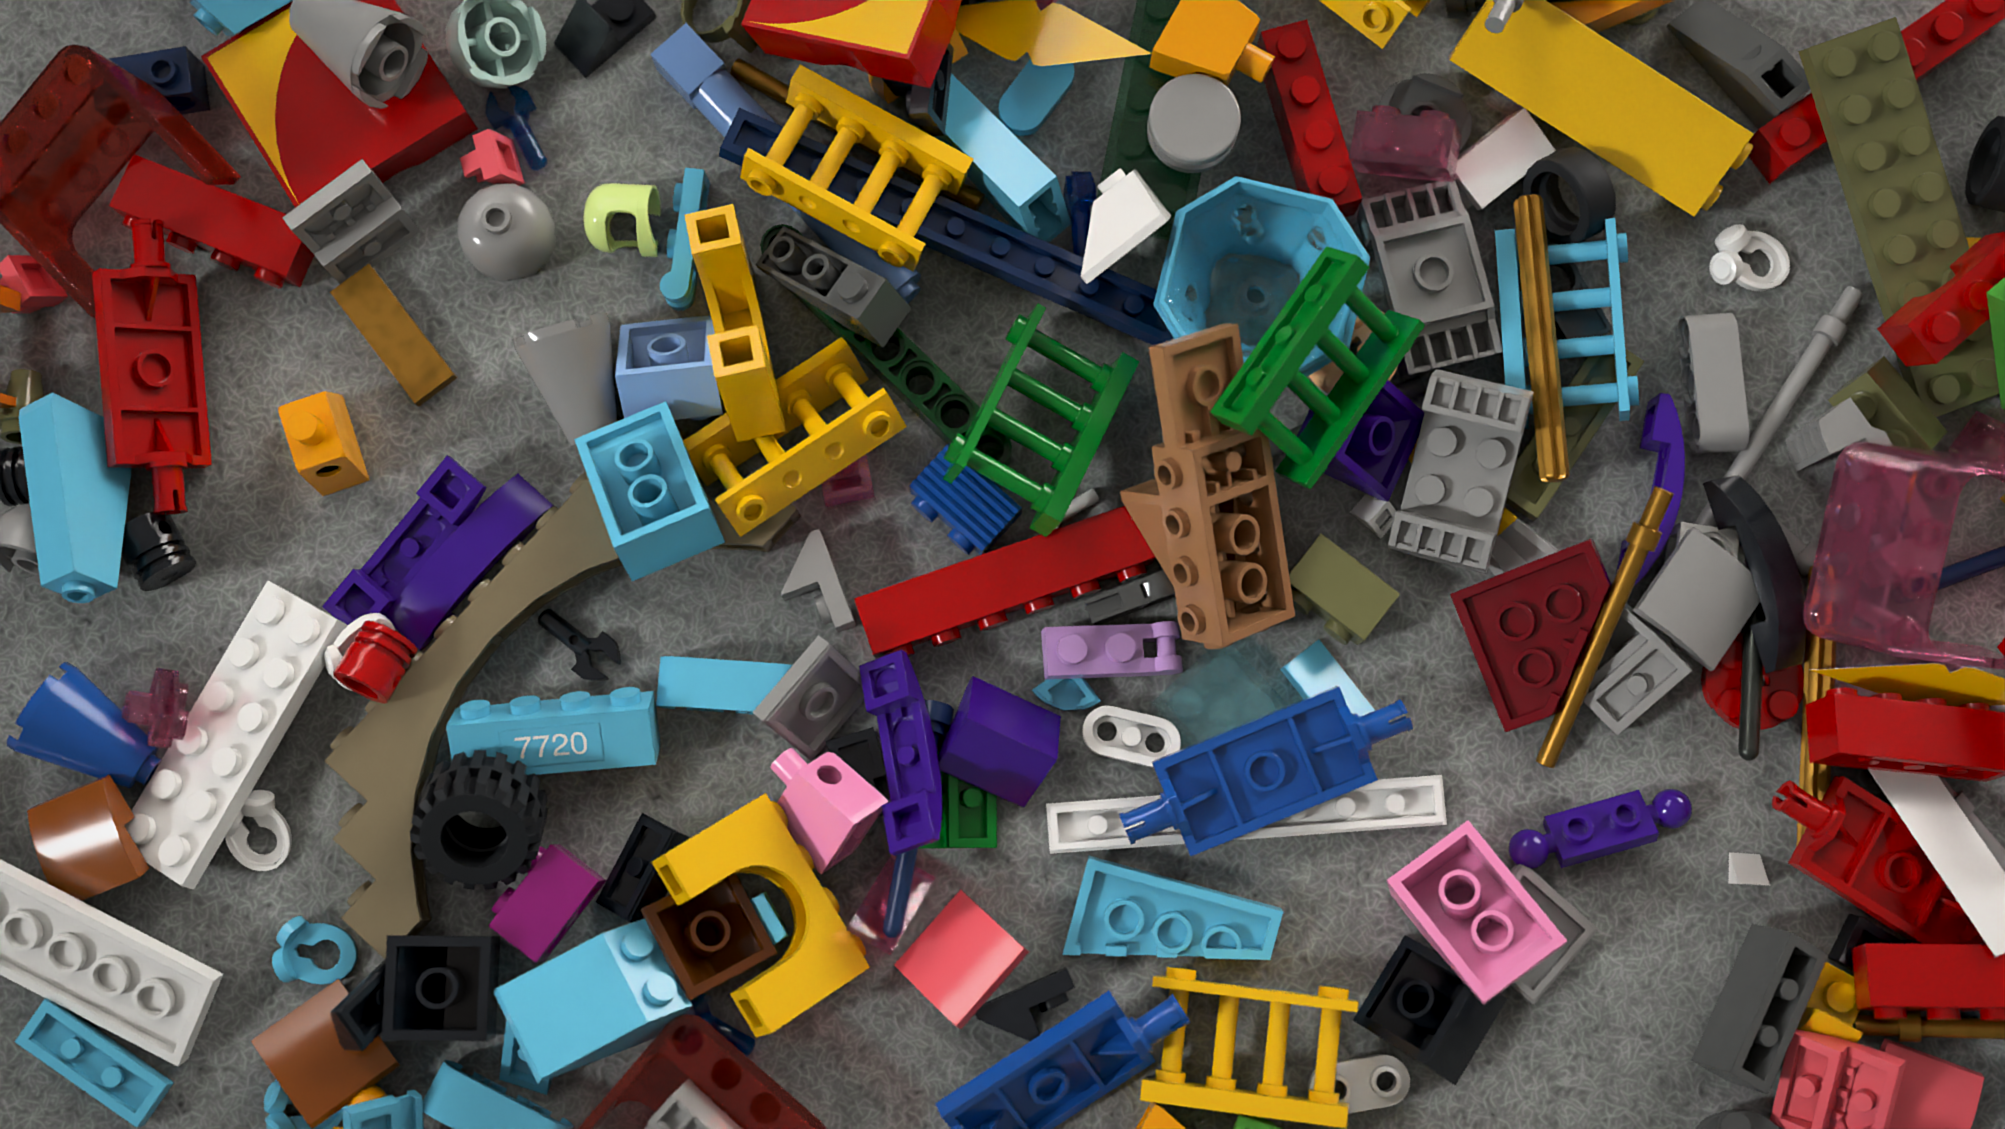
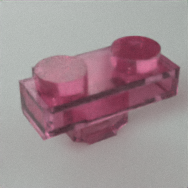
(160, 708)

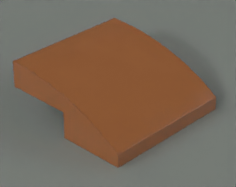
(85, 840)
(311, 1062)

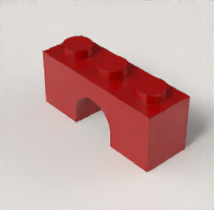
(1940, 321)

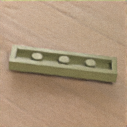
(1527, 491)

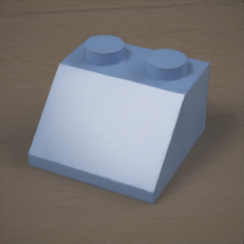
(668, 364)

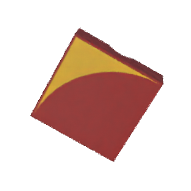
(878, 37)
(313, 124)

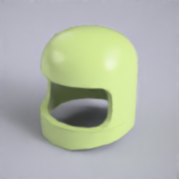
(622, 198)

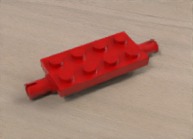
(152, 368)
(1874, 862)

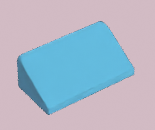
(1318, 671)

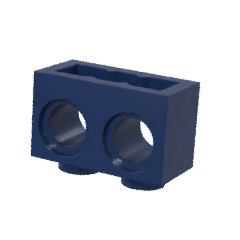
(174, 74)

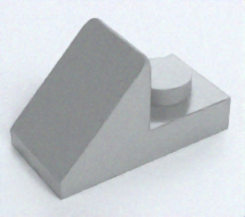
(814, 571)

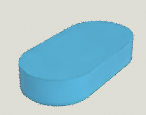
(1034, 96)

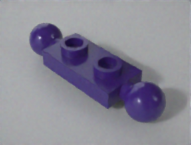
(1600, 828)

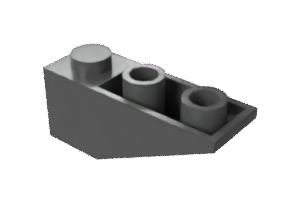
(1742, 60)
(835, 285)

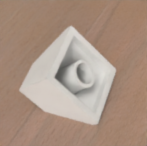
(1120, 221)

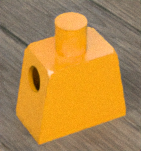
(1211, 41)
(320, 437)

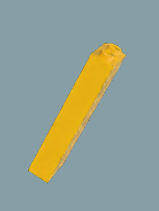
(1607, 101)

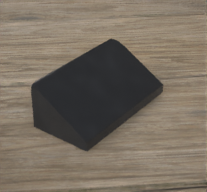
(634, 878)
(360, 1013)

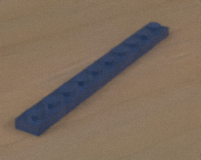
(972, 237)

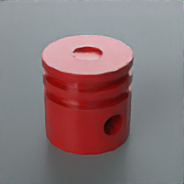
(375, 662)

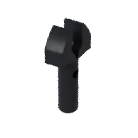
(580, 643)

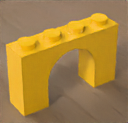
(740, 339)
(820, 950)

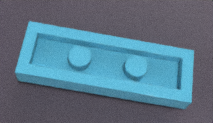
(94, 1062)

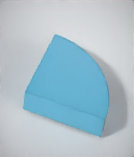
(1067, 694)

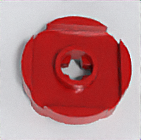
(1723, 689)

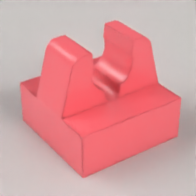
(493, 159)
(33, 281)

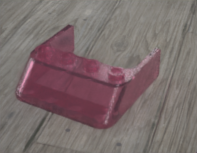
(1887, 551)

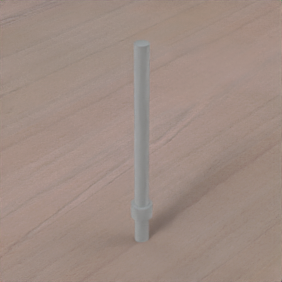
(1827, 334)

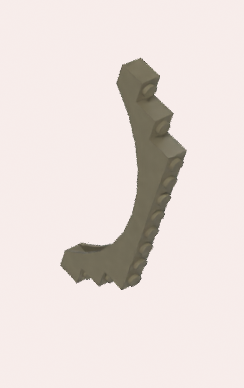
(400, 740)

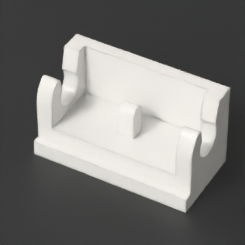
(1500, 159)

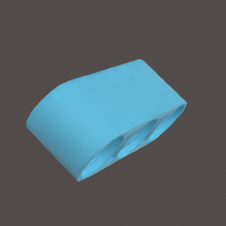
(715, 683)
(482, 1104)

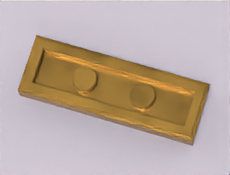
(393, 335)

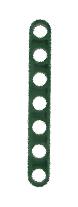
(900, 370)

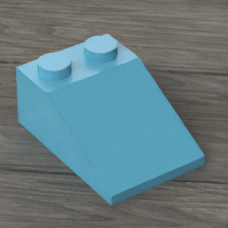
(648, 491)
(592, 1001)

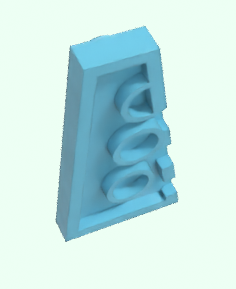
(1151, 914)

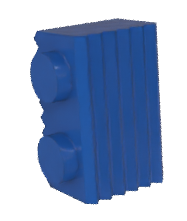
(969, 506)

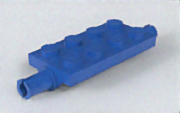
(1265, 770)
(1063, 1068)

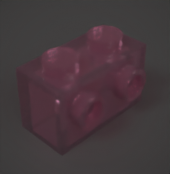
(1406, 144)

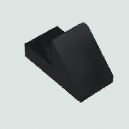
(601, 30)
(928, 105)
(1012, 1009)

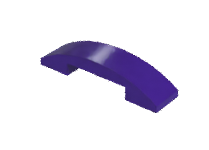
(1663, 435)
(443, 505)
(466, 559)
(908, 752)

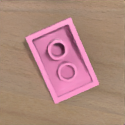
(1475, 912)

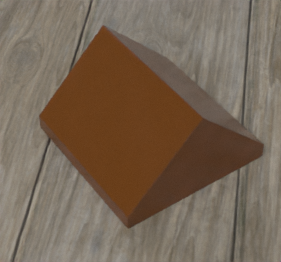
(709, 936)

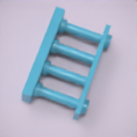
(1515, 351)

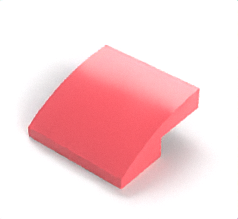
(961, 959)
(1835, 1085)
(1933, 1091)

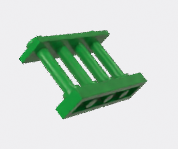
(1288, 343)
(1068, 459)

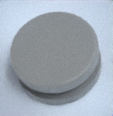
(1193, 123)

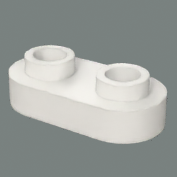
(1130, 736)
(1360, 1083)

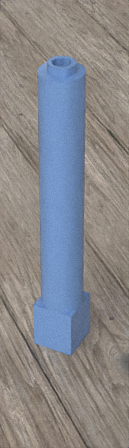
(712, 90)

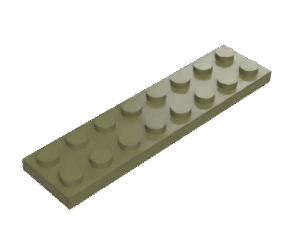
(1897, 194)

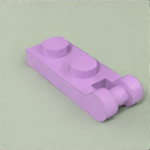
(1110, 650)

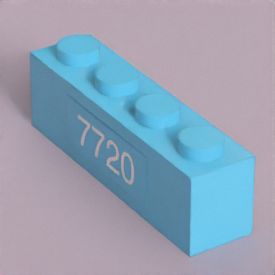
(562, 733)

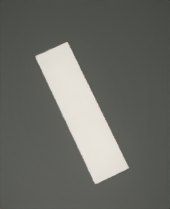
(1952, 848)

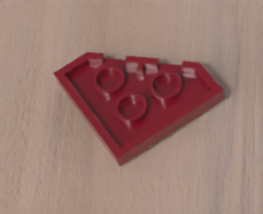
(1533, 629)

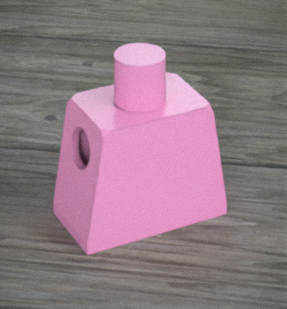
(826, 805)

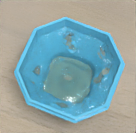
(1250, 241)

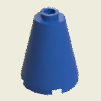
(83, 731)

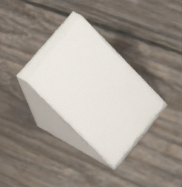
(1373, 514)
(1747, 869)

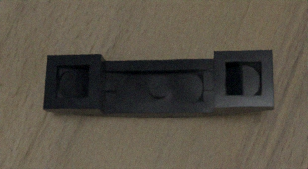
(1772, 567)

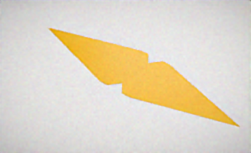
(1048, 36)
(1926, 681)

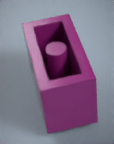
(545, 902)

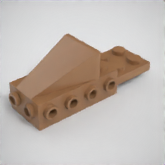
(1212, 498)

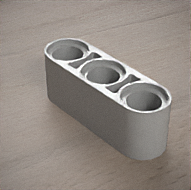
(1715, 383)

